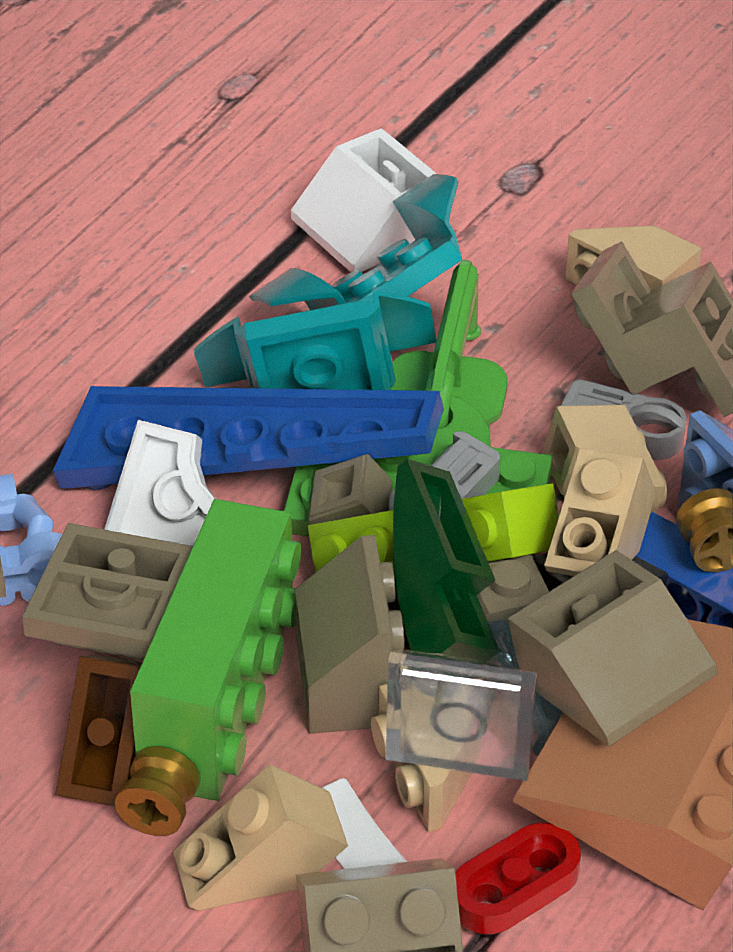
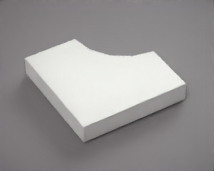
(161, 486)

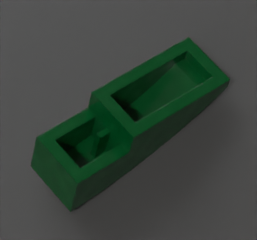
(439, 566)

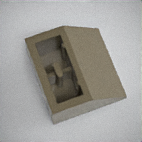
(346, 637)
(610, 647)
(381, 908)

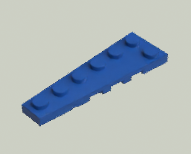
(248, 427)

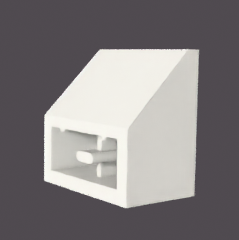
(352, 198)

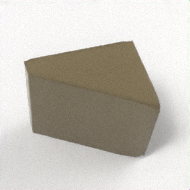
(349, 490)

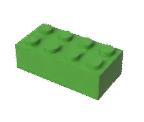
(219, 641)

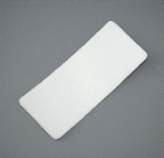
(365, 839)

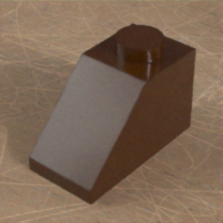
(99, 730)

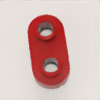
(508, 877)

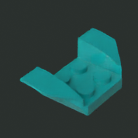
(402, 265)
(318, 348)

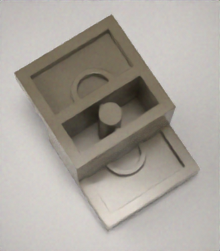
(662, 329)
(105, 591)

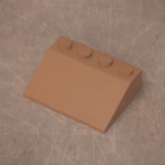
(656, 794)

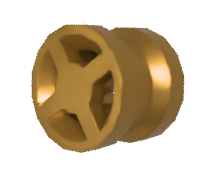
(708, 527)
(157, 791)

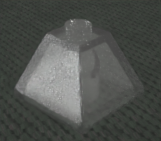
(459, 714)

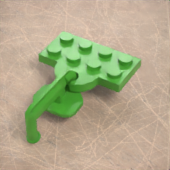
(470, 393)

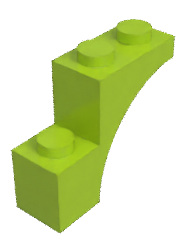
(505, 523)

